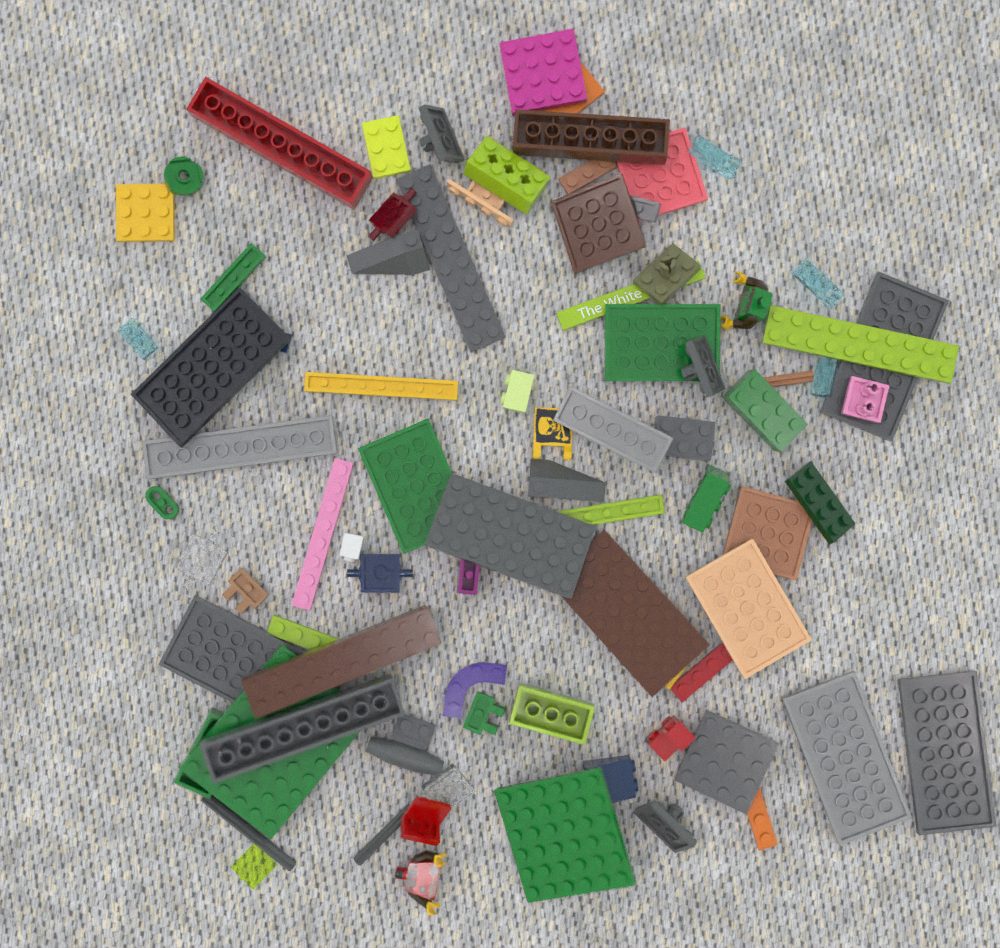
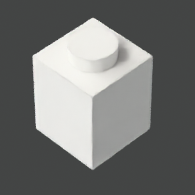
(352, 546)

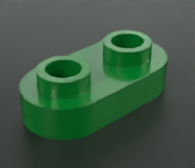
(161, 504)

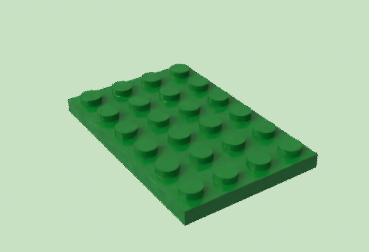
(650, 339)
(409, 480)

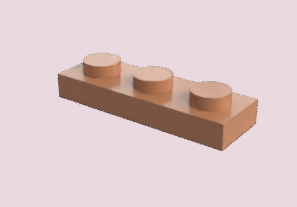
(585, 175)

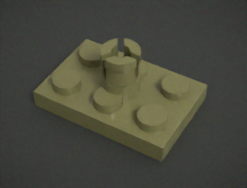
(667, 274)

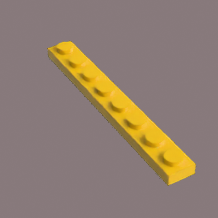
(381, 386)

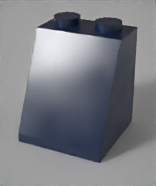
(618, 776)

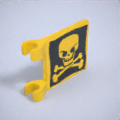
(550, 433)

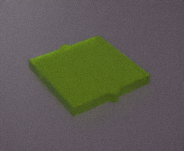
(253, 866)

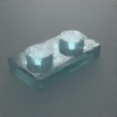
(138, 339)
(824, 377)

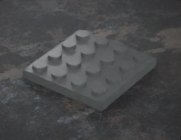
(726, 761)

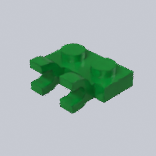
(479, 712)

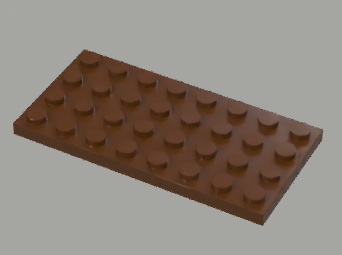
(633, 616)

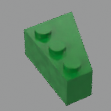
(706, 499)

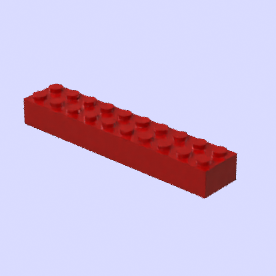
(279, 143)

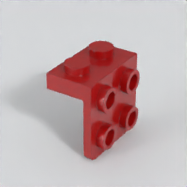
(423, 820)

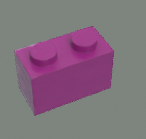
(467, 578)

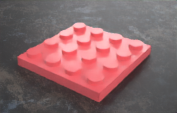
(673, 184)

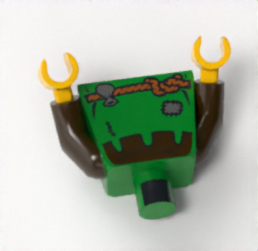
(752, 304)

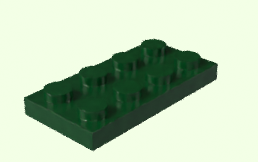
(820, 502)

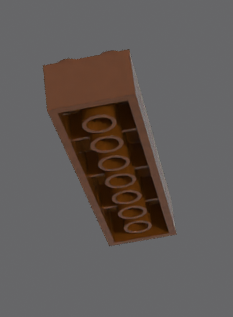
(591, 137)

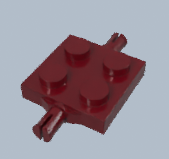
(392, 215)

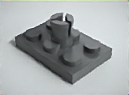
(439, 135)
(703, 367)
(666, 825)

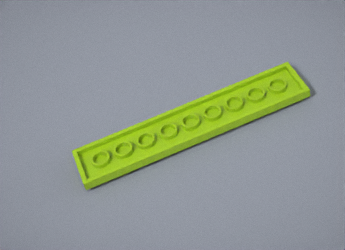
(860, 344)

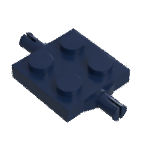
(380, 573)

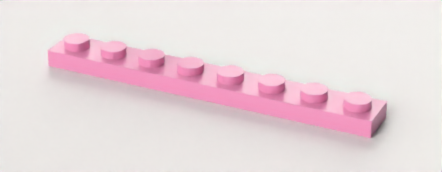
(322, 534)

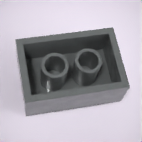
(691, 437)

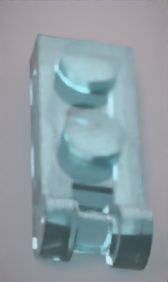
(714, 157)
(817, 283)

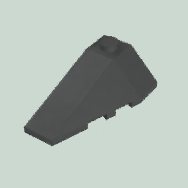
(395, 255)
(557, 481)

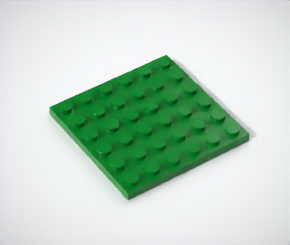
(565, 835)

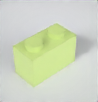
(517, 392)

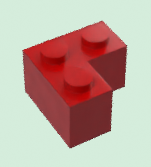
(670, 738)

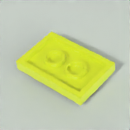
(386, 147)

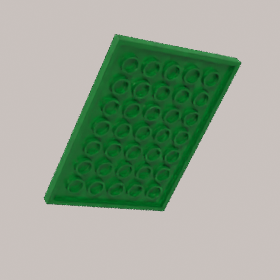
(275, 790)

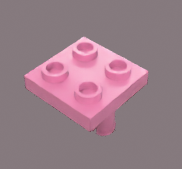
(865, 399)

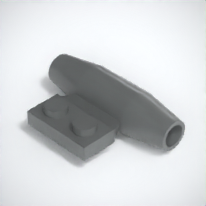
(408, 746)

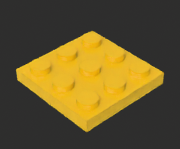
(144, 213)

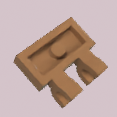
(248, 588)

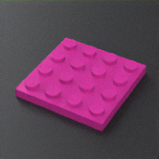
(543, 71)

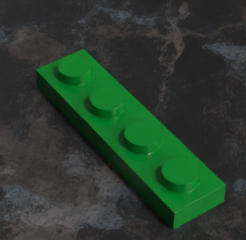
(233, 277)

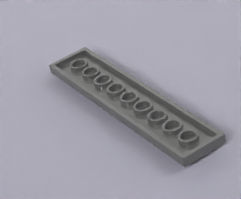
(451, 260)

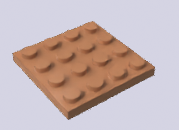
(776, 526)

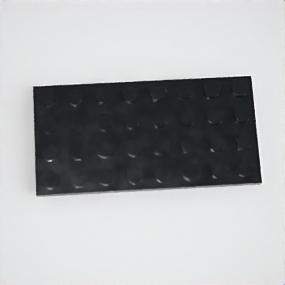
(210, 367)

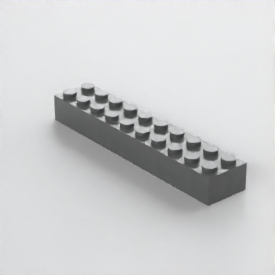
(301, 728)

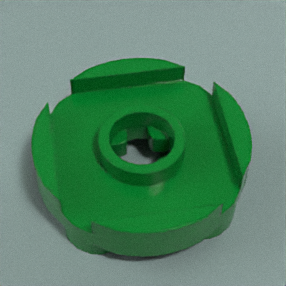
(179, 186)

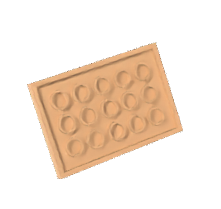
(748, 608)

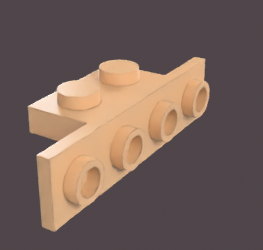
(483, 198)

